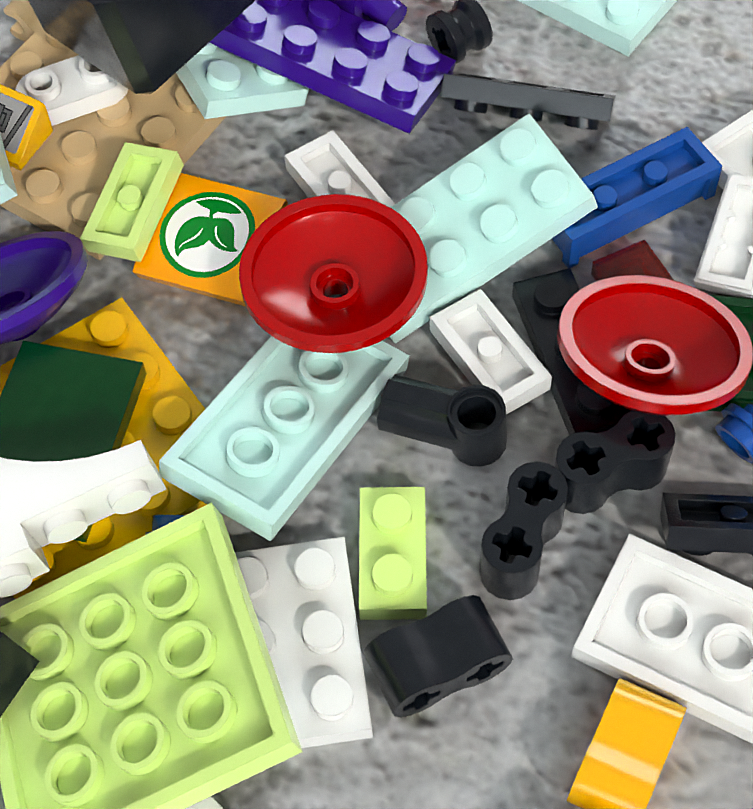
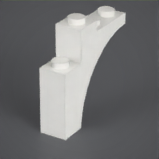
(60, 500)

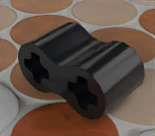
(615, 460)
(523, 530)
(437, 656)

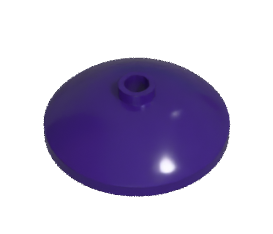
(37, 280)

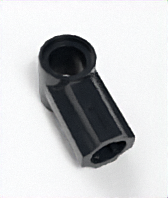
(441, 418)

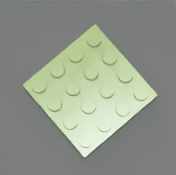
(143, 679)

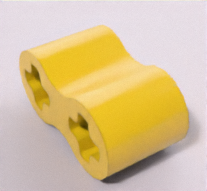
(627, 750)

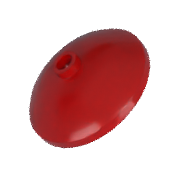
(326, 250)
(654, 345)

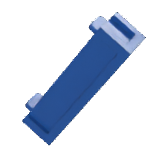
(641, 191)

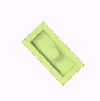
(132, 202)
(392, 553)

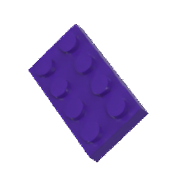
(340, 57)

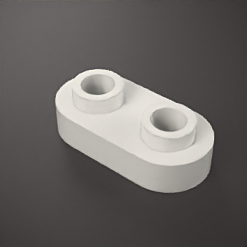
(71, 89)

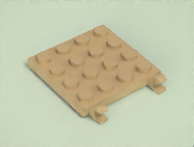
(74, 162)

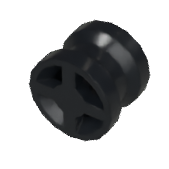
(459, 29)

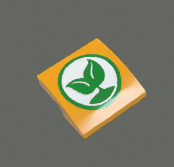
(204, 237)

